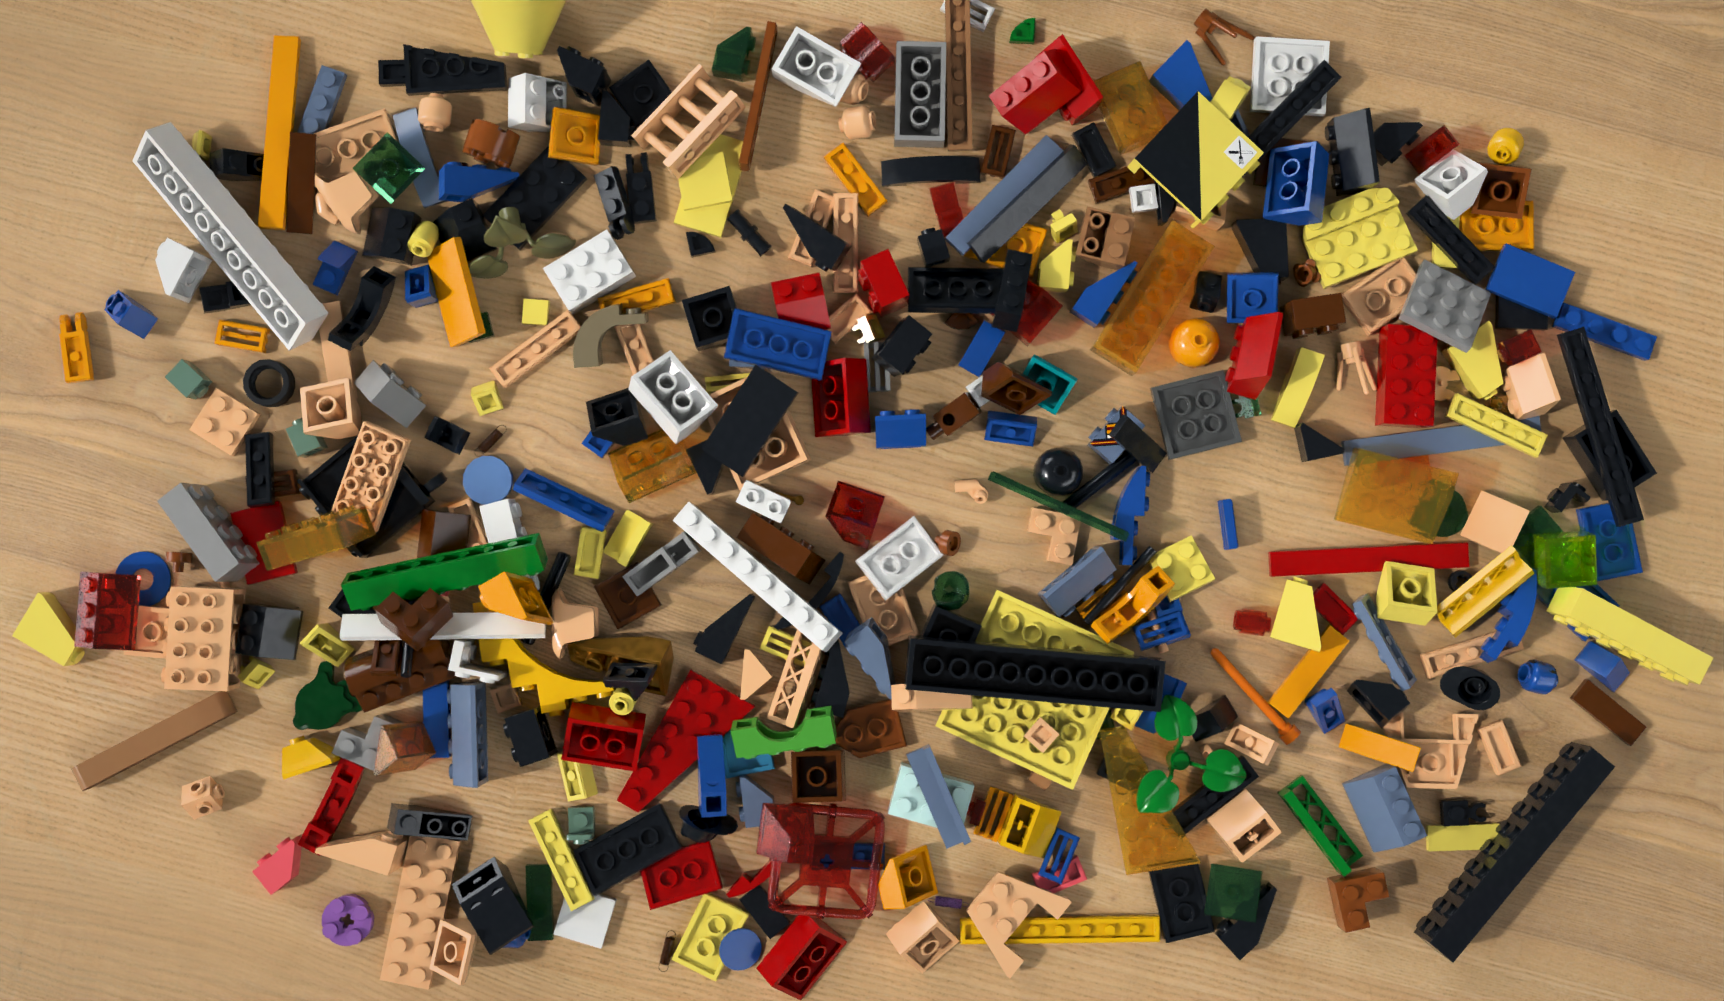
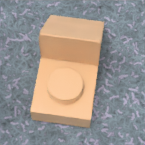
(1251, 743)

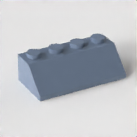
(469, 734)

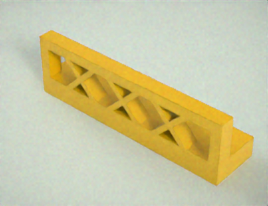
(1483, 591)

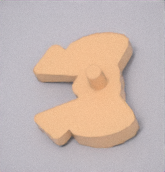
(1443, 375)

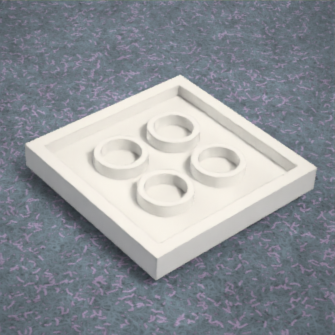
(1280, 67)

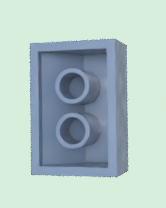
(1078, 582)
(1384, 808)

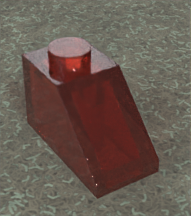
(1518, 348)

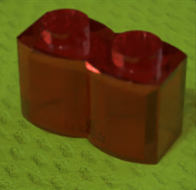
(868, 50)

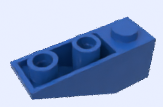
(462, 183)
(1098, 297)
(711, 776)

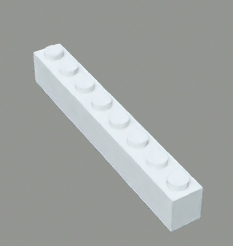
(757, 577)

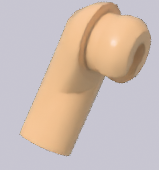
(324, 210)

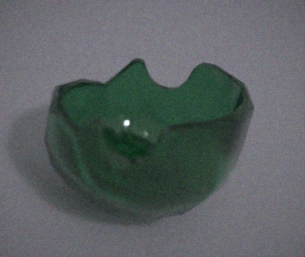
(950, 590)

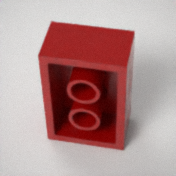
(884, 283)

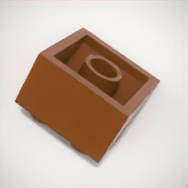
(1502, 191)

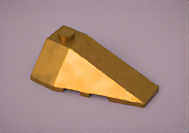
(601, 652)

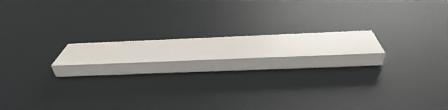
(461, 626)

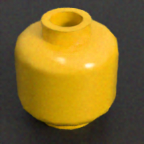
(1505, 146)

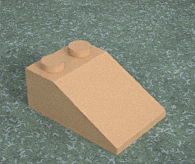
(377, 851)

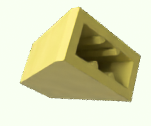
(1480, 366)
(1297, 616)
(49, 630)

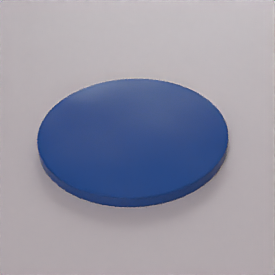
(740, 949)

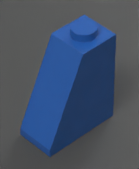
(1180, 77)

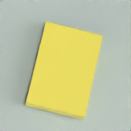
(704, 934)

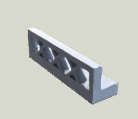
(938, 796)

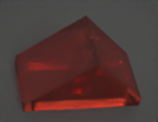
(1431, 149)

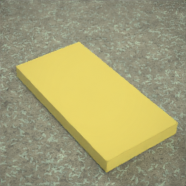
(714, 218)

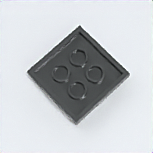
(1195, 414)

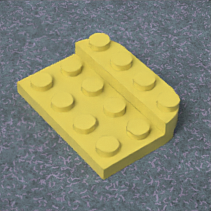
(1358, 236)

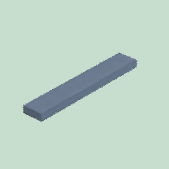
(1003, 193)

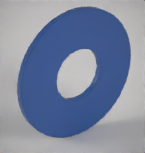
(159, 570)

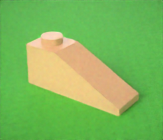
(915, 701)

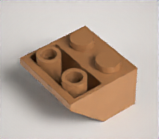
(1105, 238)

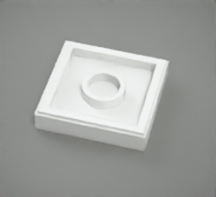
(587, 923)

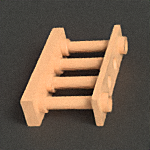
(703, 135)

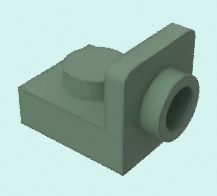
(581, 824)

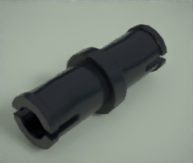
(749, 233)

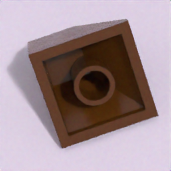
(1012, 388)

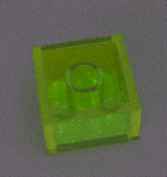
(1565, 559)

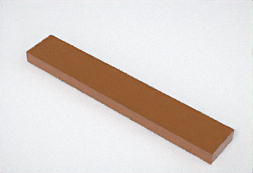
(758, 96)

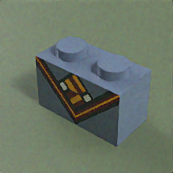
(1101, 441)

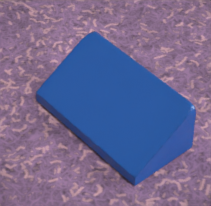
(1010, 428)

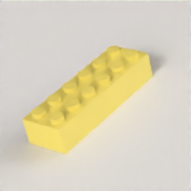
(1629, 635)

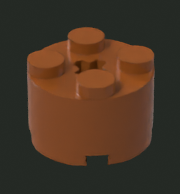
(490, 143)

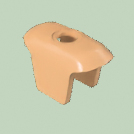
(347, 198)
(571, 622)

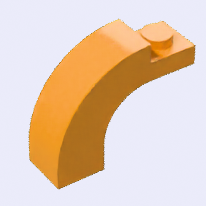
(1135, 606)

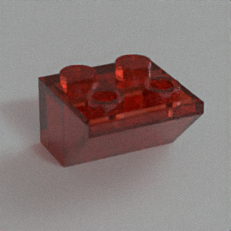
(1037, 312)

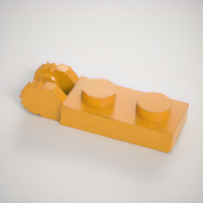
(76, 349)

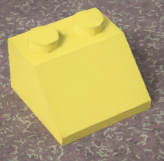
(1406, 593)

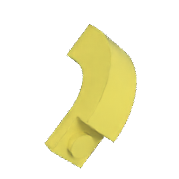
(1230, 96)

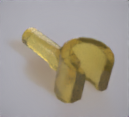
(1497, 404)

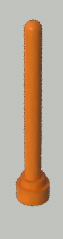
(1287, 732)

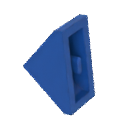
(420, 287)
(1603, 665)

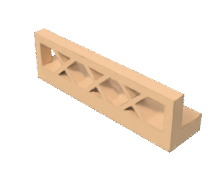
(805, 685)

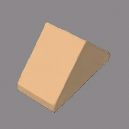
(753, 674)

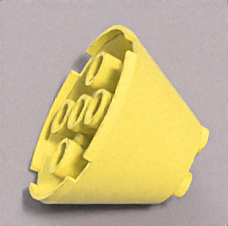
(518, 24)

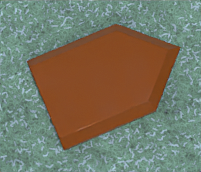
(870, 730)

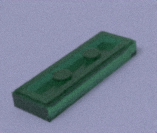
(540, 901)

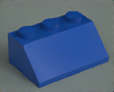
(1296, 184)

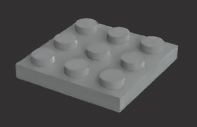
(1445, 306)

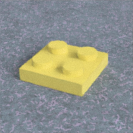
(1184, 566)

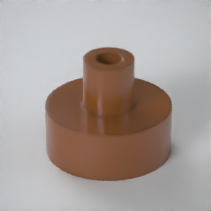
(948, 542)
(178, 560)

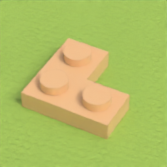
(1062, 530)

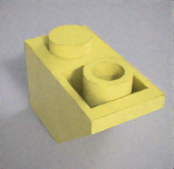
(1055, 271)

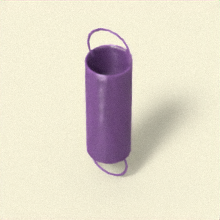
(948, 902)

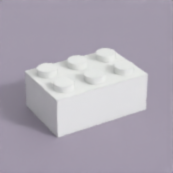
(589, 272)

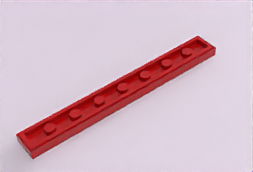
(1366, 559)

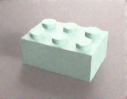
(909, 802)

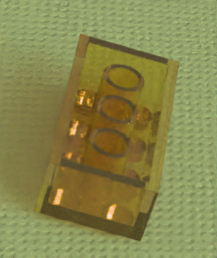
(315, 536)

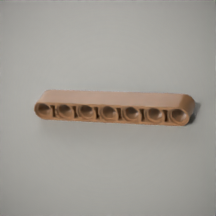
(154, 740)

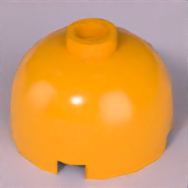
(1194, 343)

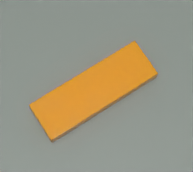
(855, 179)
(645, 297)
(1379, 747)

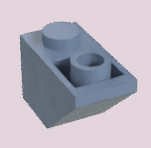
(752, 797)

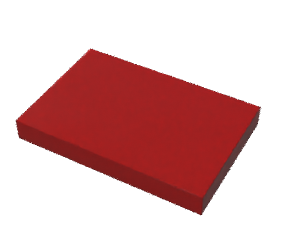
(254, 525)
(682, 876)

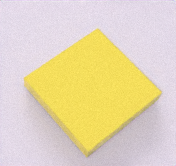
(705, 183)

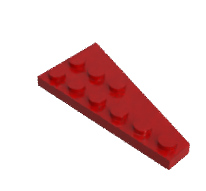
(697, 710)

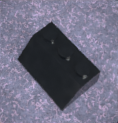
(1352, 152)

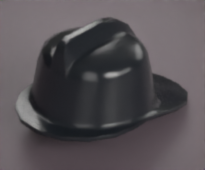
(1470, 687)
(704, 828)

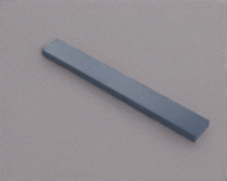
(1427, 441)

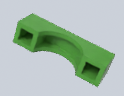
(754, 738)

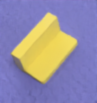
(627, 538)

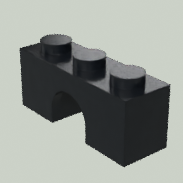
(1012, 290)

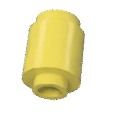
(423, 239)
(621, 701)

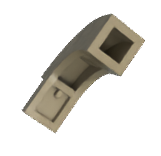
(588, 341)

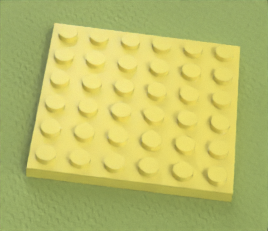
(1002, 722)

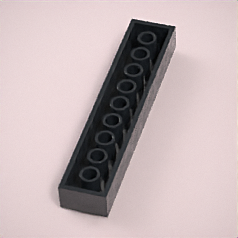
(1034, 673)
(1515, 849)

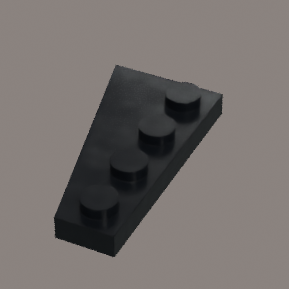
(450, 73)

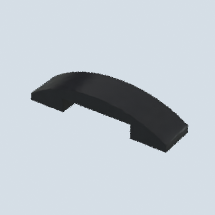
(930, 170)
(833, 570)

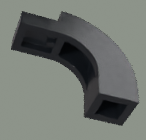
(367, 310)

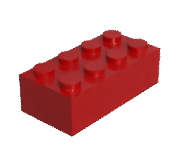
(1405, 377)

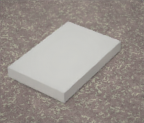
(899, 558)

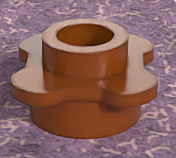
(1301, 277)

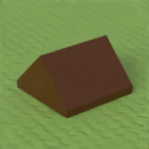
(442, 532)

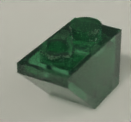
(732, 55)

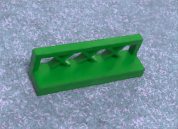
(1316, 831)

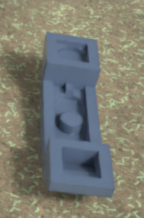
(412, 138)

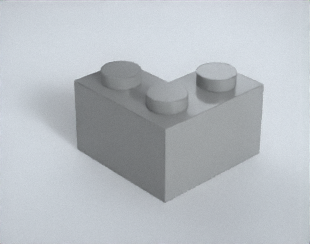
(387, 393)
(359, 746)

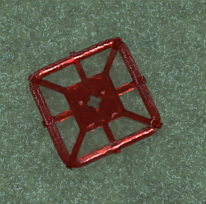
(836, 874)

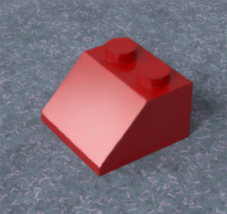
(802, 301)

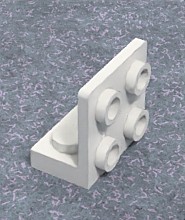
(462, 654)

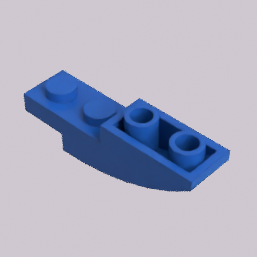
(1130, 504)
(1518, 611)

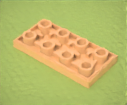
(372, 471)

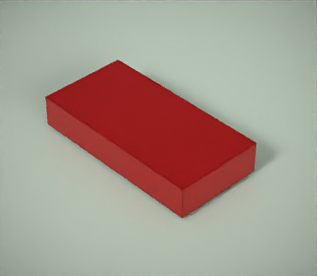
(1334, 609)

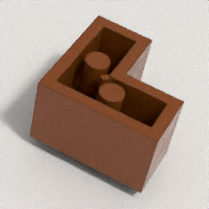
(1352, 892)

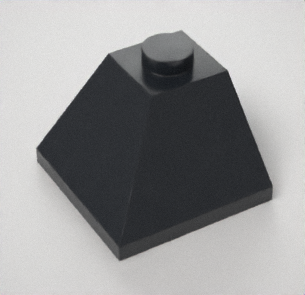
(467, 222)
(617, 418)

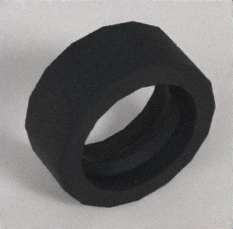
(251, 375)

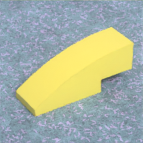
(1297, 386)

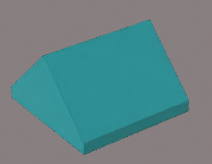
(1053, 379)

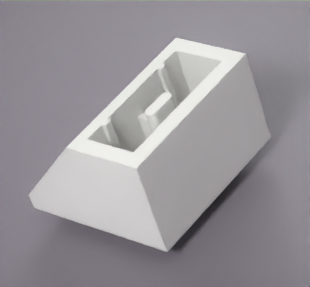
(532, 101)

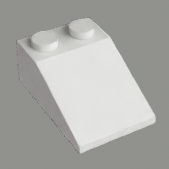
(814, 67)

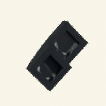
(222, 298)

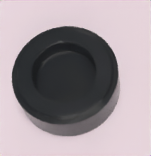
(434, 483)

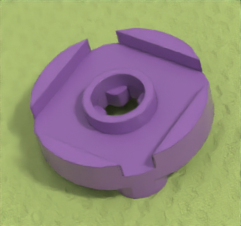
(336, 929)

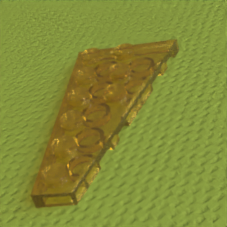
(1146, 839)

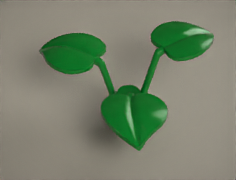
(1221, 771)

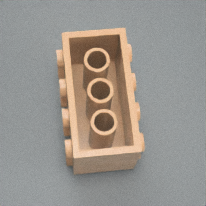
(202, 638)

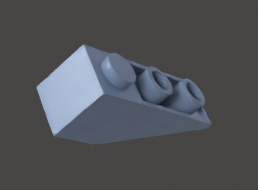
(872, 650)

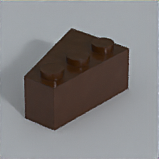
(781, 547)

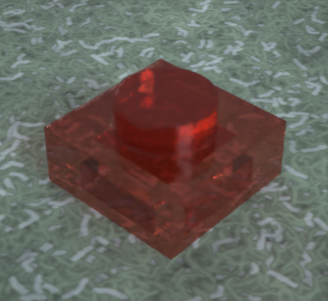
(976, 810)

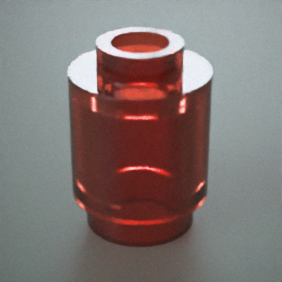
(1251, 622)

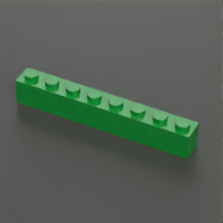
(444, 571)

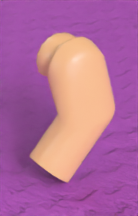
(974, 488)

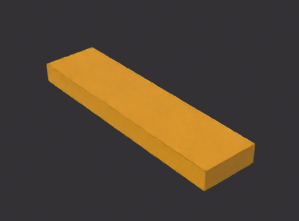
(1307, 672)

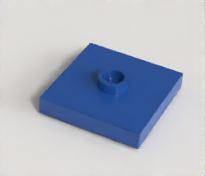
(1251, 295)

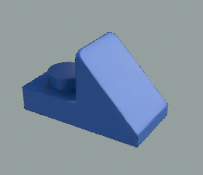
(335, 267)
(1325, 709)

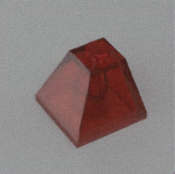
(854, 513)
(786, 833)

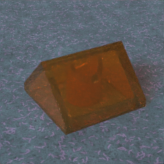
(402, 747)

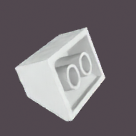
(672, 396)

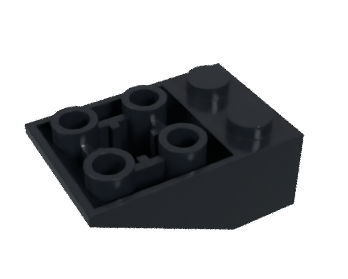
(493, 904)

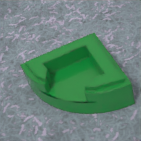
(1024, 32)

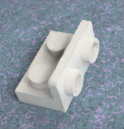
(763, 501)

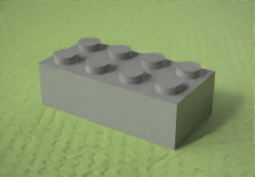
(920, 94)
(209, 532)

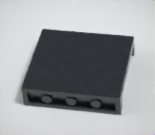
(404, 504)

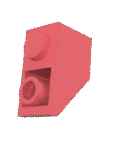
(281, 867)

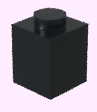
(933, 247)

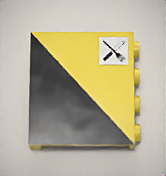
(1199, 158)

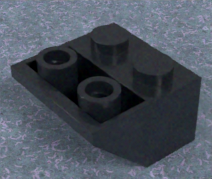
(584, 75)

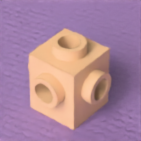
(202, 797)

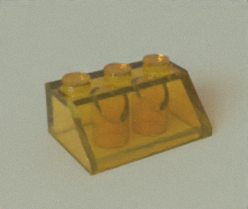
(650, 465)

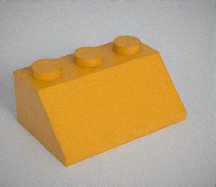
(515, 597)

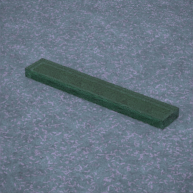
(1059, 506)

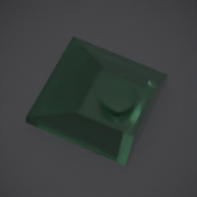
(389, 168)

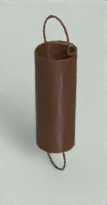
(490, 440)
(667, 950)

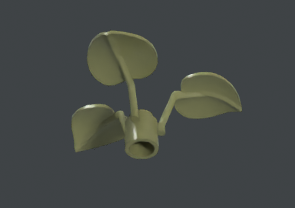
(508, 231)

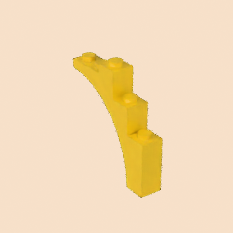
(526, 670)

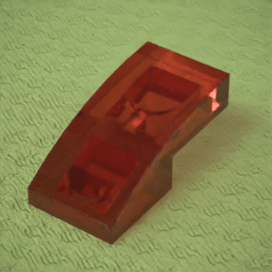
(946, 206)

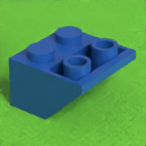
(900, 430)

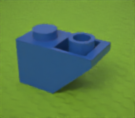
(130, 314)

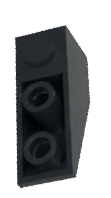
(834, 686)
(428, 822)
(1243, 935)

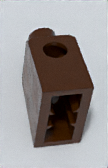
(963, 410)

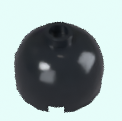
(1058, 472)

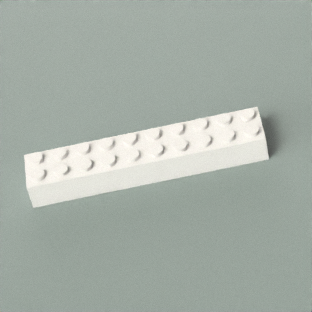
(229, 235)

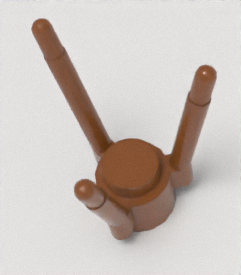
(1208, 22)

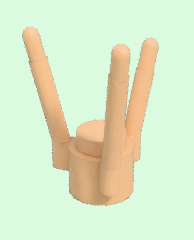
(1354, 354)

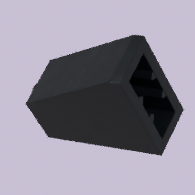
(1263, 245)

